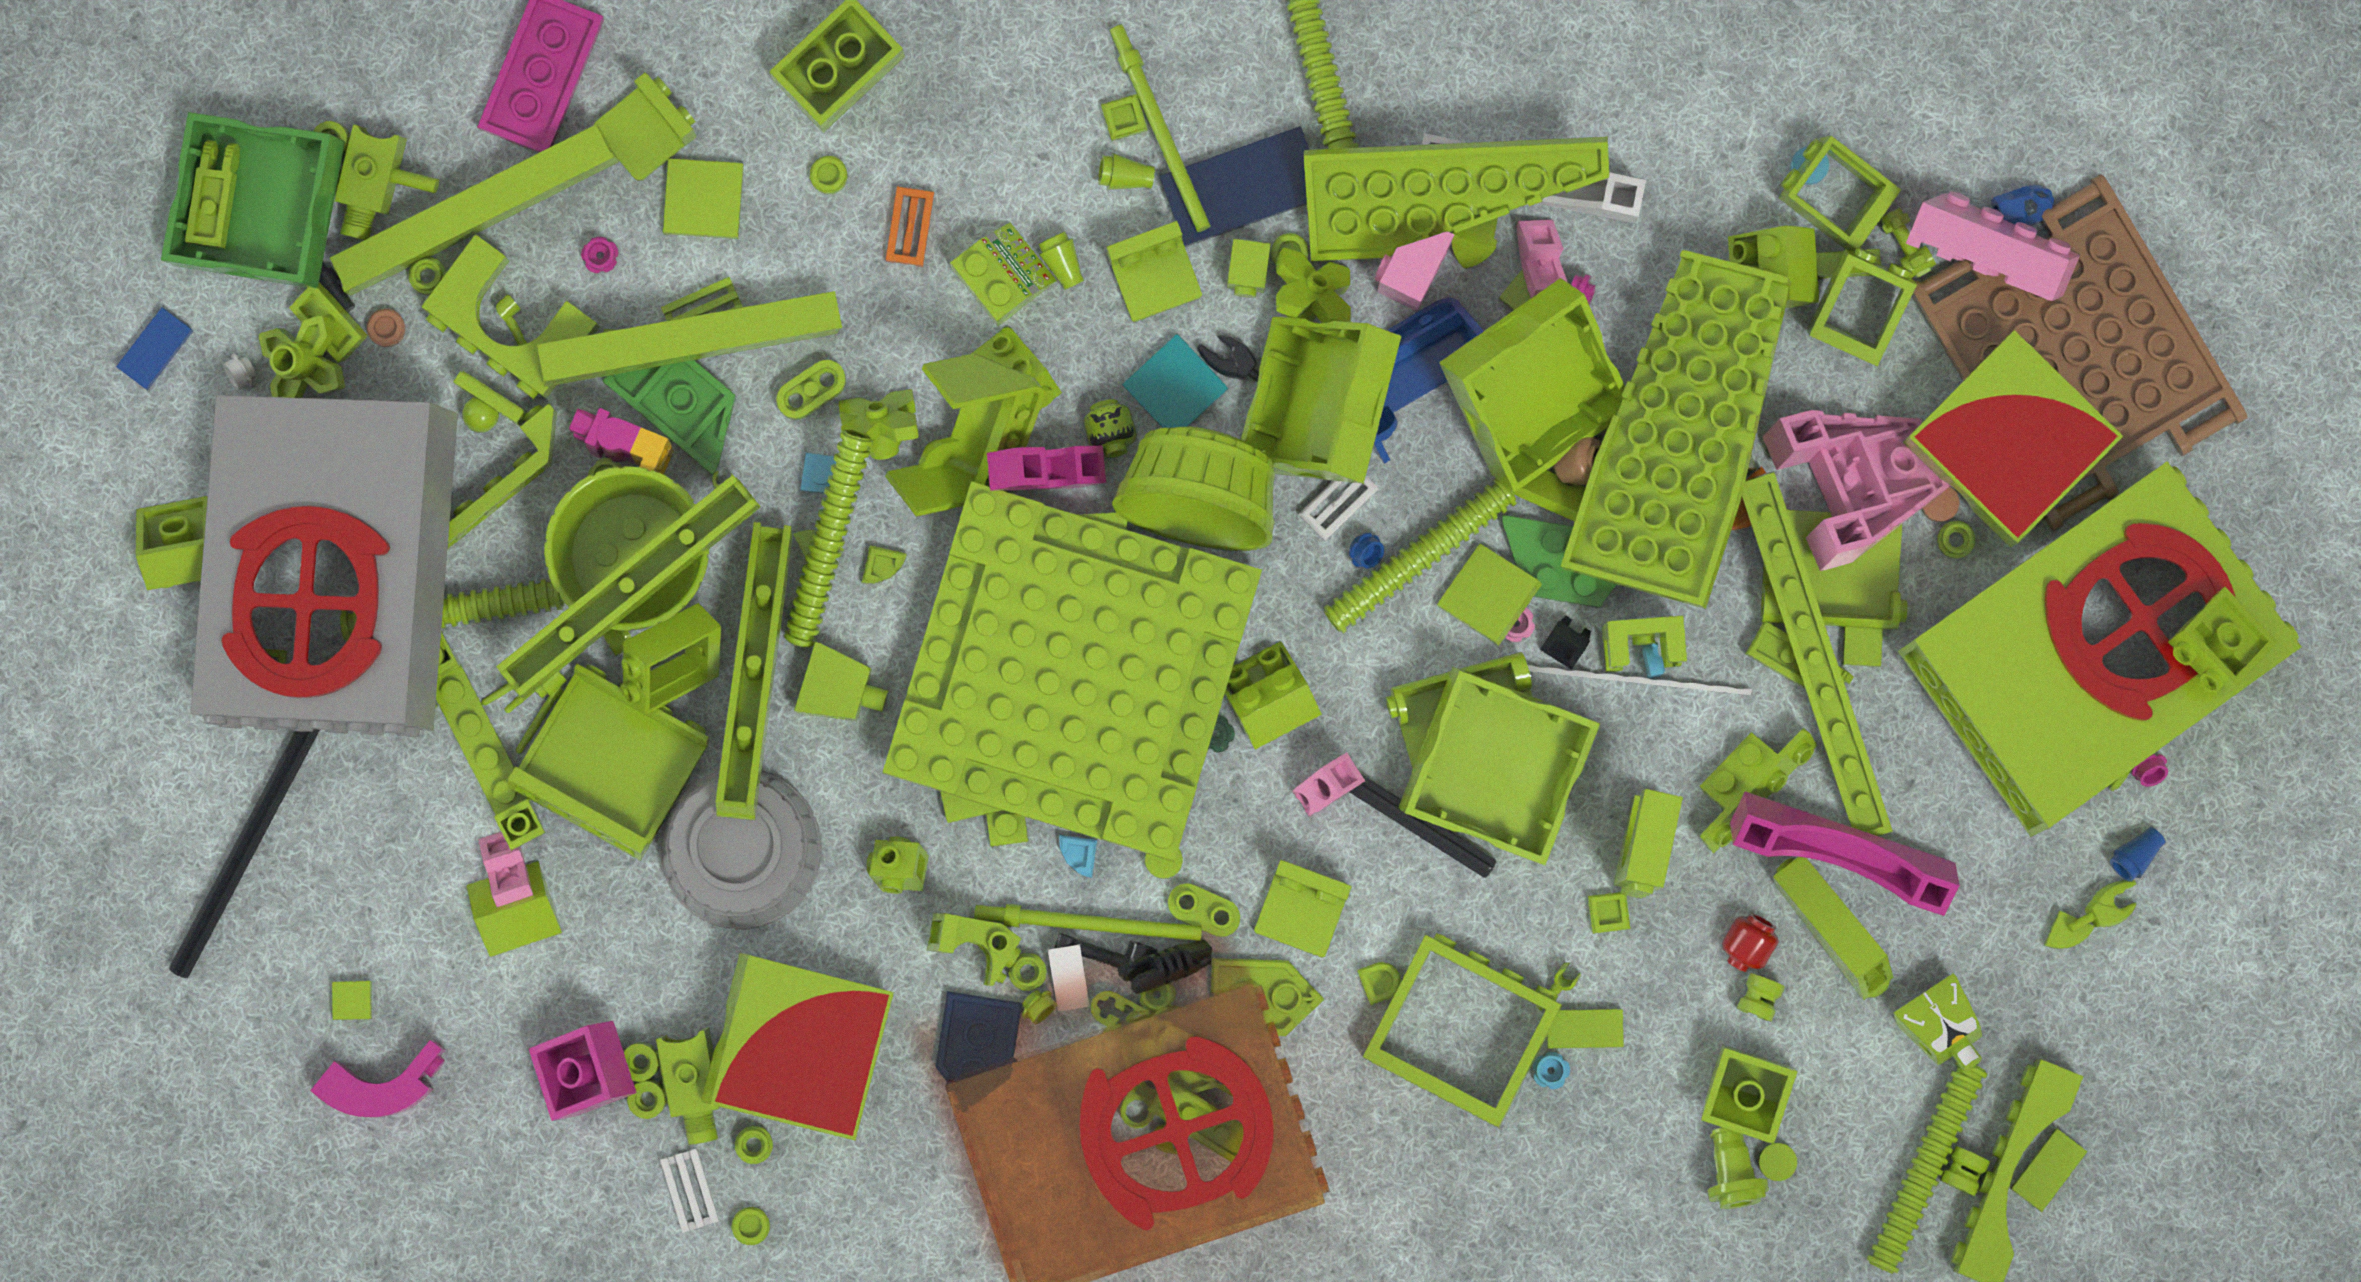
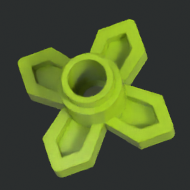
(1311, 292)
(300, 359)
(884, 421)

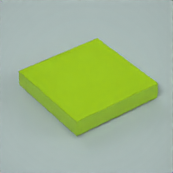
(703, 198)
(1489, 594)

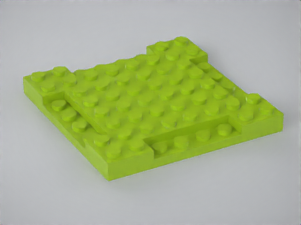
(1072, 672)

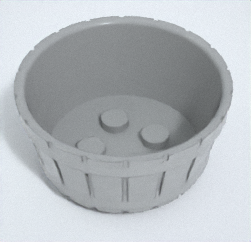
(740, 868)

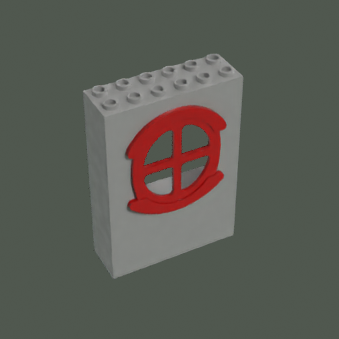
(379, 490)

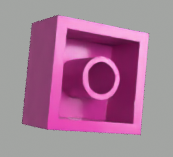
(582, 1070)

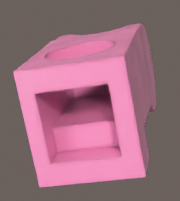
(1328, 784)

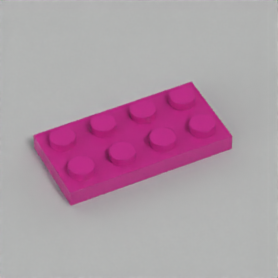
(540, 73)

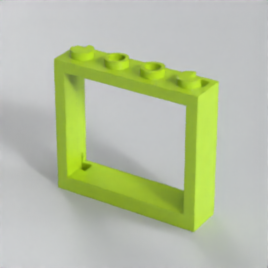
(1507, 980)

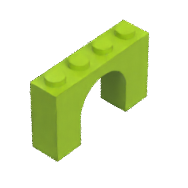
(457, 305)
(1647, 843)

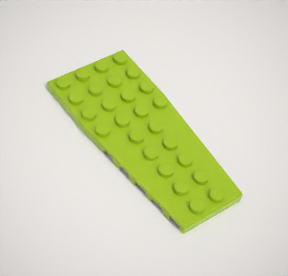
(1682, 435)

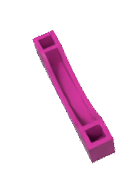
(1787, 831)

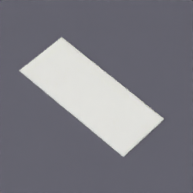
(1068, 978)

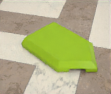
(1285, 989)

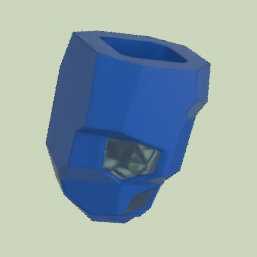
(2024, 204)

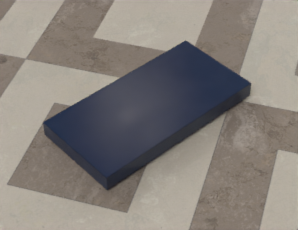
(1243, 185)

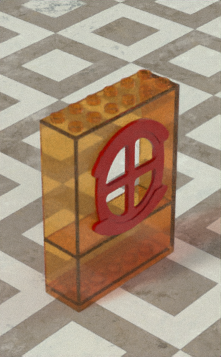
(1056, 1174)

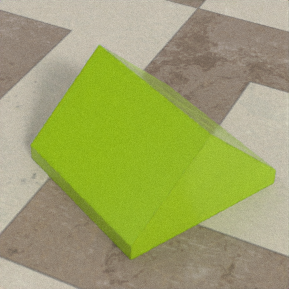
(516, 922)

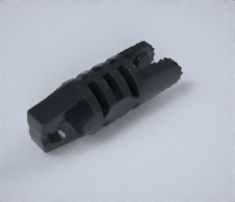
(1166, 966)

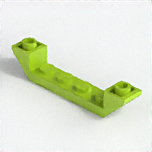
(540, 429)
(484, 750)

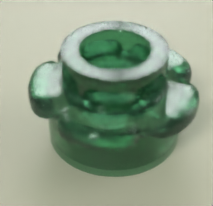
(1226, 735)

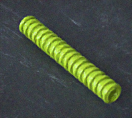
(1322, 74)
(828, 538)
(1419, 555)
(486, 604)
(1926, 1168)

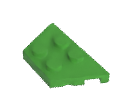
(683, 405)
(1539, 551)

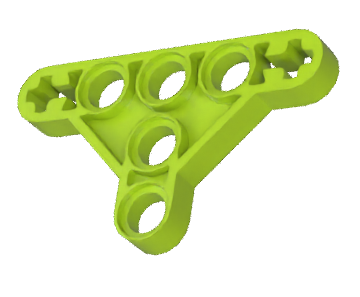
(1191, 1080)

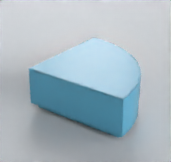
(1653, 662)
(1079, 853)

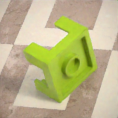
(1643, 632)

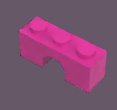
(1046, 469)

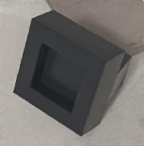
(1565, 643)

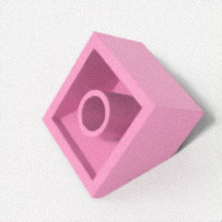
(1412, 269)

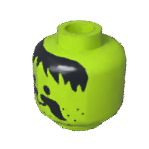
(1111, 427)

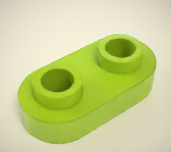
(809, 387)
(1204, 909)

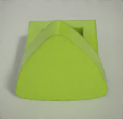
(1475, 243)

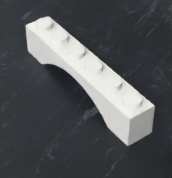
(1611, 198)

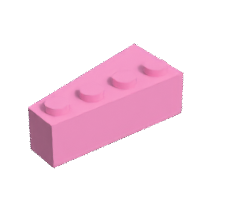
(1994, 245)

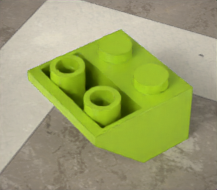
(1784, 252)
(1270, 695)

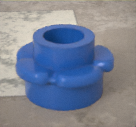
(1366, 550)

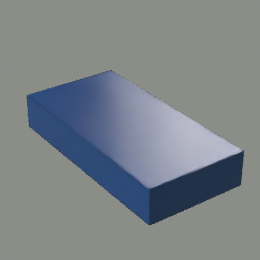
(154, 348)

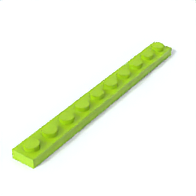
(1814, 655)

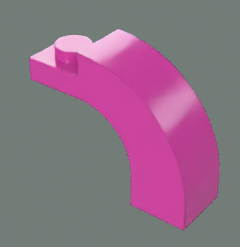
(360, 1098)

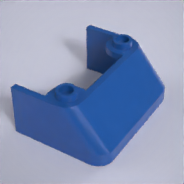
(1424, 342)

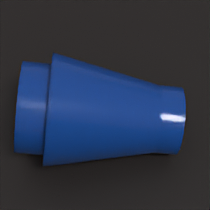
(2136, 855)

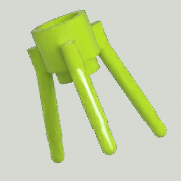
(550, 687)

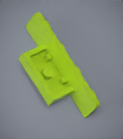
(1751, 769)

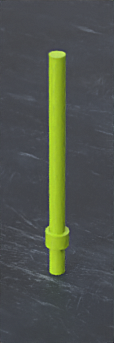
(1132, 63)
(1014, 915)

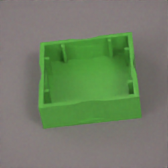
(278, 201)

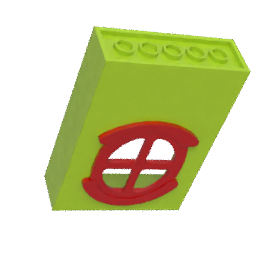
(2035, 693)

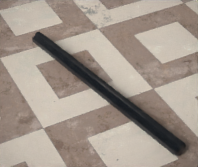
(242, 853)

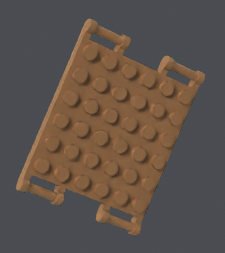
(2110, 336)

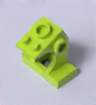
(951, 930)

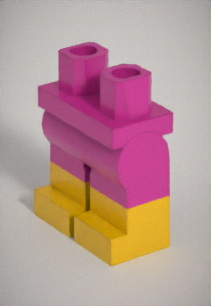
(621, 440)

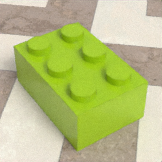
(837, 64)

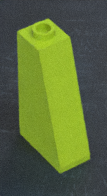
(1833, 926)

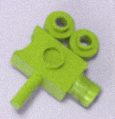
(370, 176)
(684, 1074)

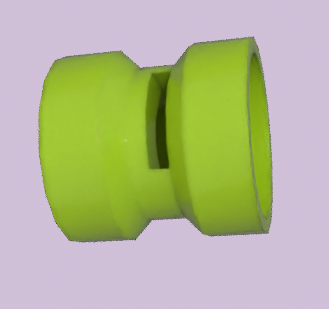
(1761, 988)
(1961, 1179)

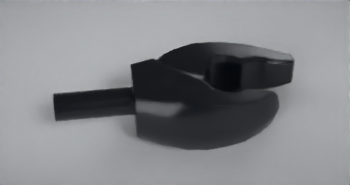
(1238, 365)

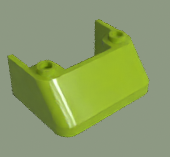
(994, 415)

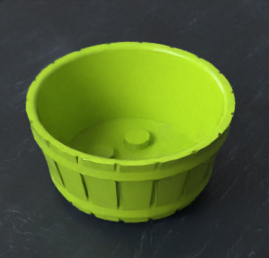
(1199, 489)
(608, 522)

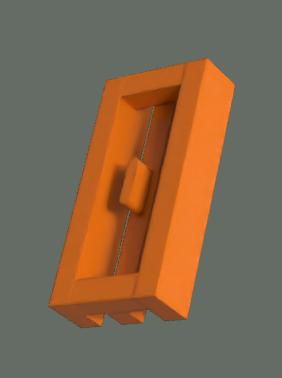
(905, 258)

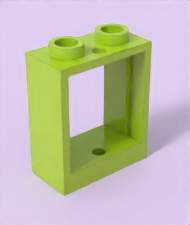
(1871, 212)
(1843, 340)
(688, 630)

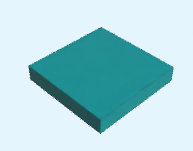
(1175, 385)

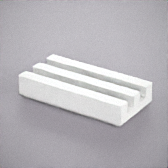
(1316, 523)
(698, 1220)

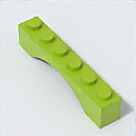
(2046, 1097)

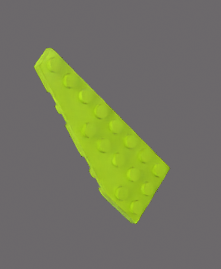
(1391, 196)

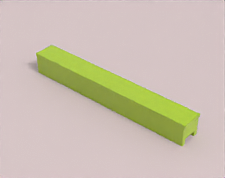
(473, 210)
(689, 338)
(628, 587)
(753, 672)

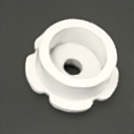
(239, 371)

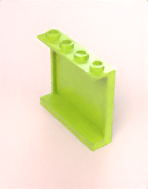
(609, 762)

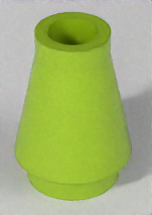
(1123, 173)
(1062, 259)

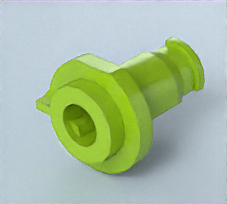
(1734, 1175)

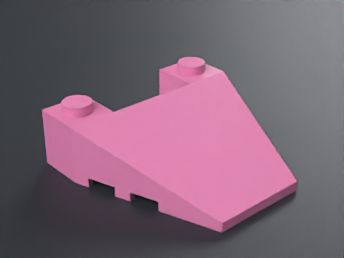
(1863, 475)

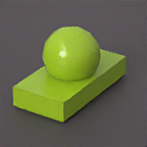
(483, 410)

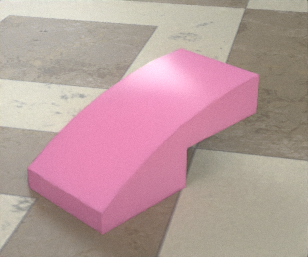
(1539, 254)
(505, 870)

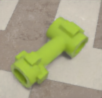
(1916, 260)

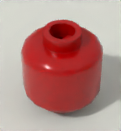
(1750, 942)

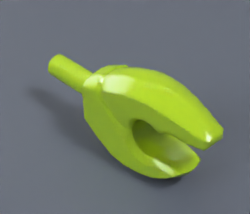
(2102, 910)

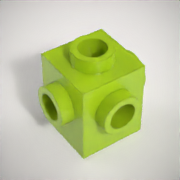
(897, 865)

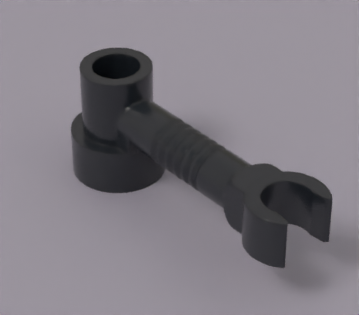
(1134, 951)

